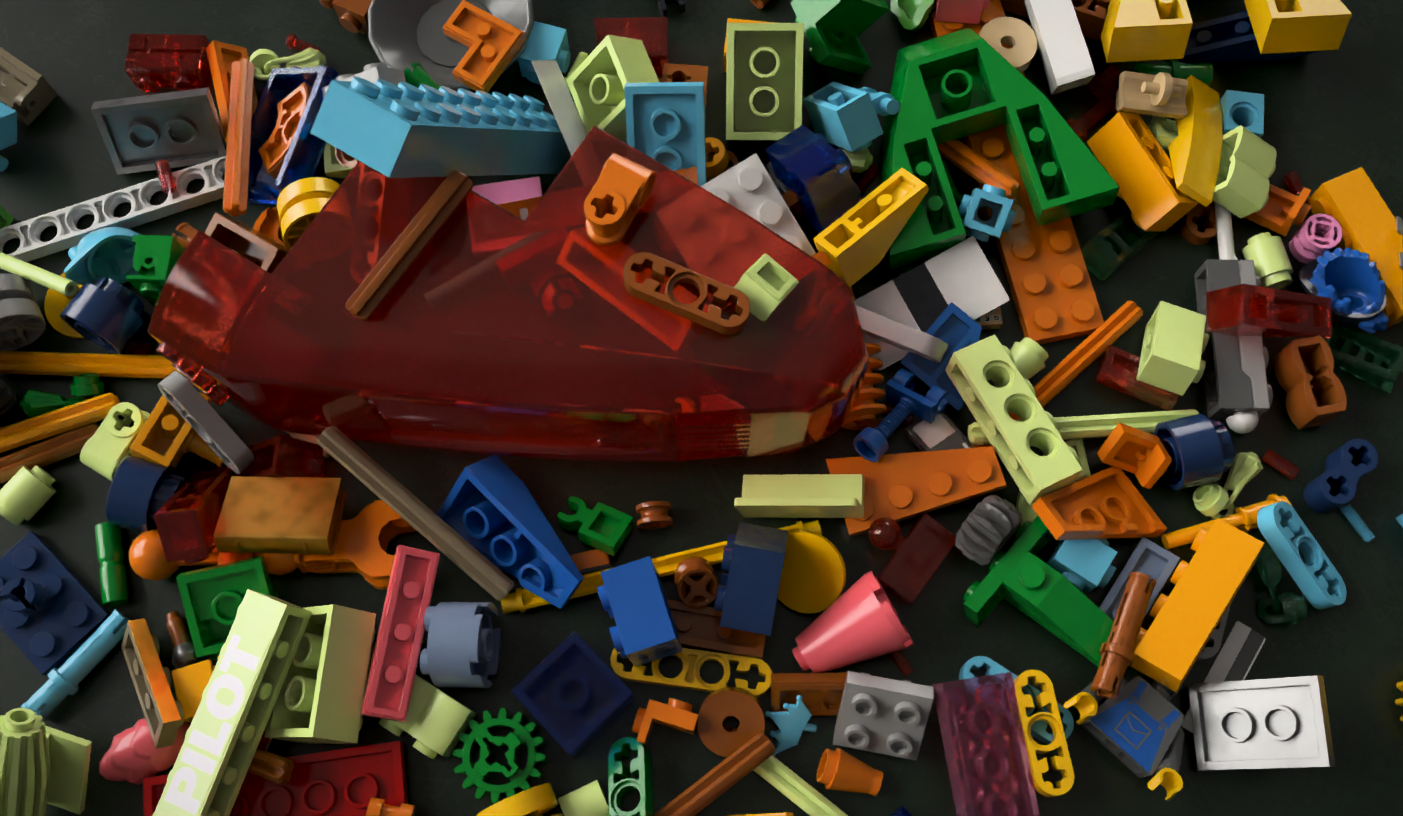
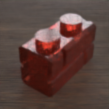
(168, 61)

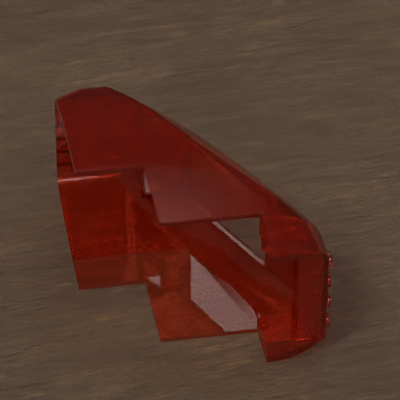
(519, 328)

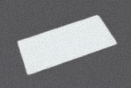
(561, 103)

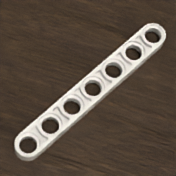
(103, 211)

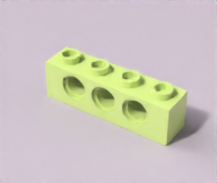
(1010, 438)

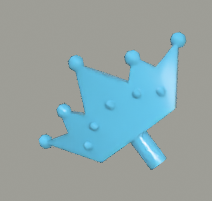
(790, 724)

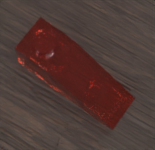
(1267, 312)
(191, 516)

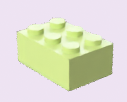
(763, 80)
(326, 679)

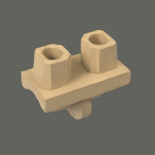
(1152, 95)

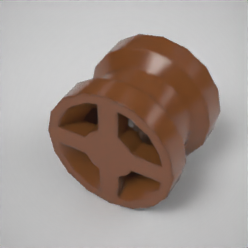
(697, 591)

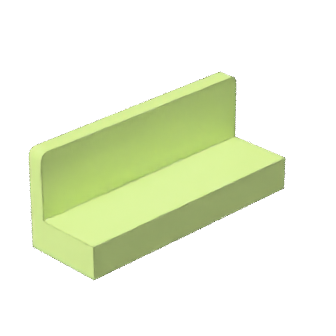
(802, 496)

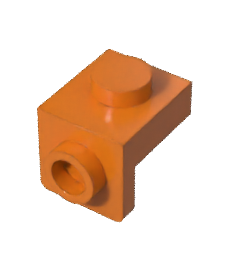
(1282, 210)
(1136, 453)
(674, 714)

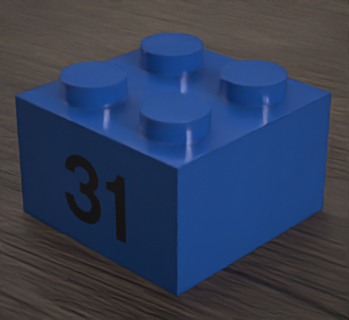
(641, 612)

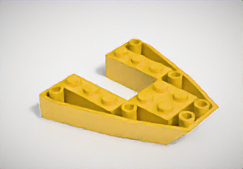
(1162, 27)

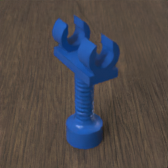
(872, 442)

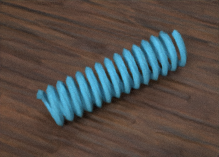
(1365, 534)

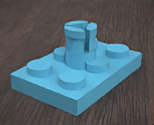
(668, 123)

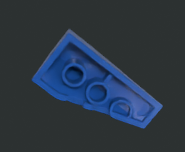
(508, 528)

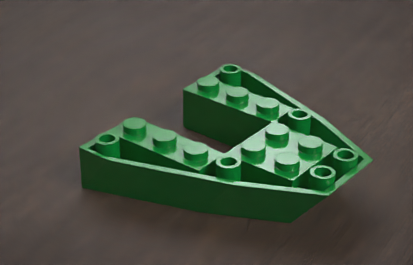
(963, 88)

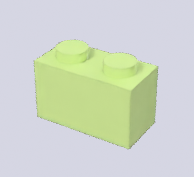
(1173, 348)

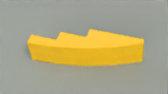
(1198, 146)

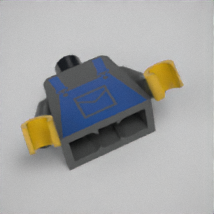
(1137, 729)

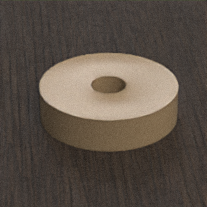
(1014, 33)

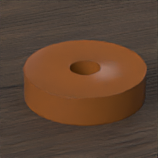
(725, 703)

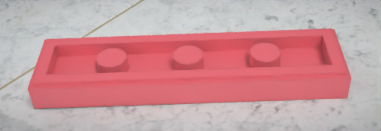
(400, 634)

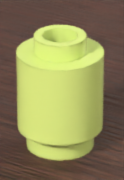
(1269, 260)
(25, 494)

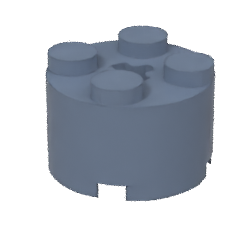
(461, 644)

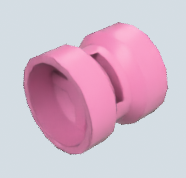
(1315, 237)

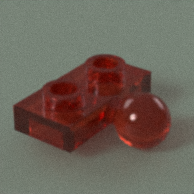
(914, 556)

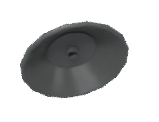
(413, 33)

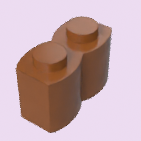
(1311, 386)

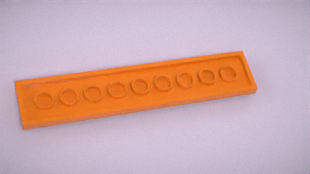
(1042, 261)

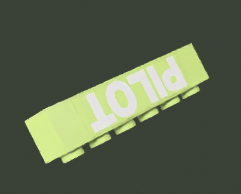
(234, 708)

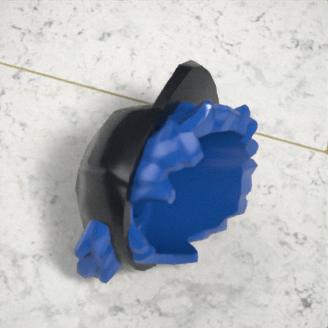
(1353, 288)

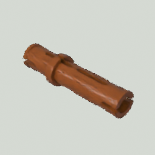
(1118, 650)

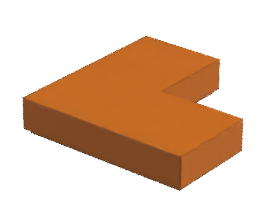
(490, 45)

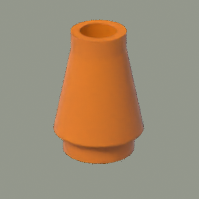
(847, 773)

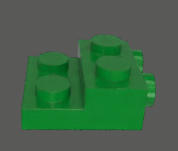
(213, 598)

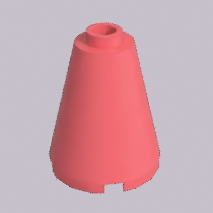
(852, 629)

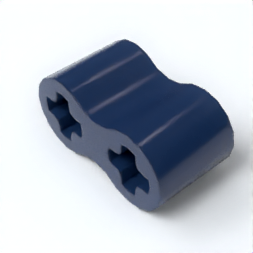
(1341, 476)

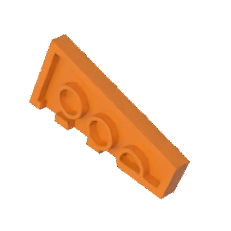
(919, 482)

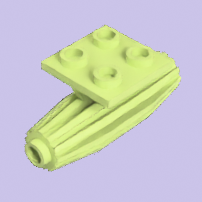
(40, 766)

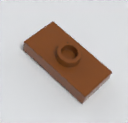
(820, 691)

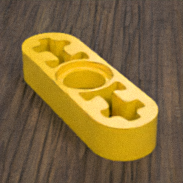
(1052, 717)

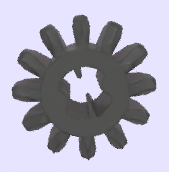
(988, 529)

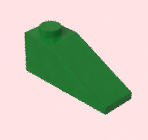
(1057, 606)

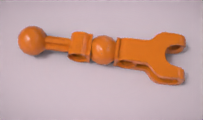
(358, 549)

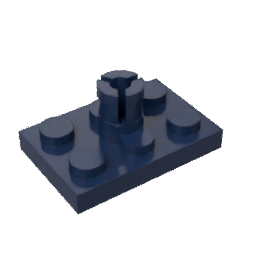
(45, 604)

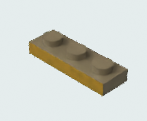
(152, 683)

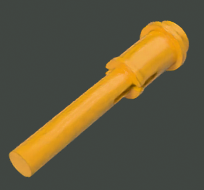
(1243, 519)

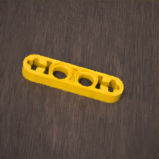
(690, 674)

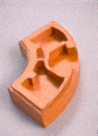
(289, 115)

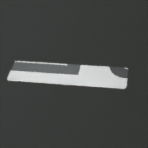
(1233, 660)

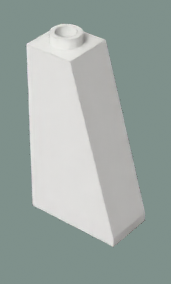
(1060, 44)

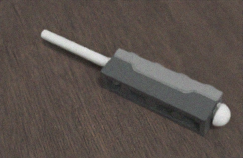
(1234, 364)

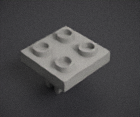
(883, 715)

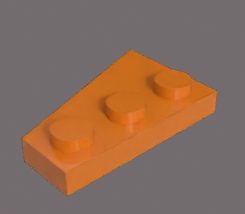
(1099, 508)

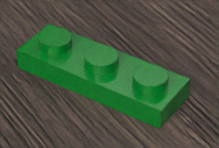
(985, 596)

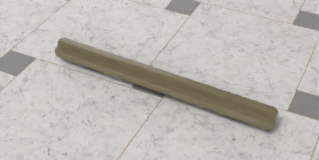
(415, 512)

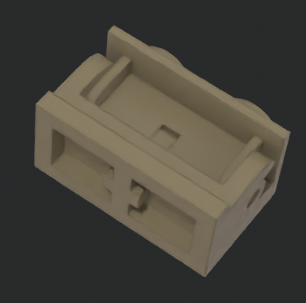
(23, 88)

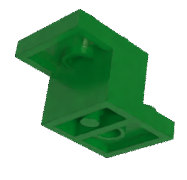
(834, 30)

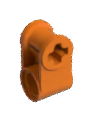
(616, 199)

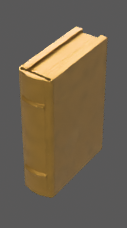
(281, 515)

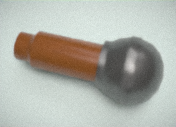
(183, 649)

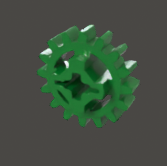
(484, 769)

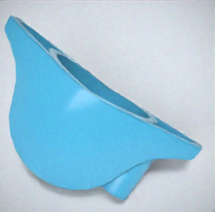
(102, 254)

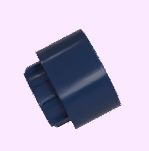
(105, 314)
(1198, 450)
(139, 492)

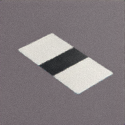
(925, 291)

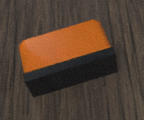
(591, 561)

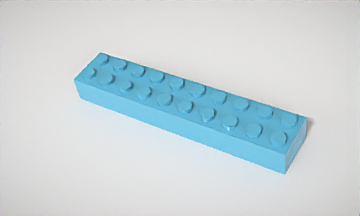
(436, 131)

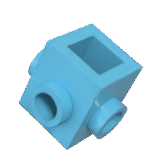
(1000, 207)

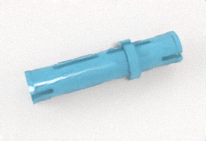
(77, 666)

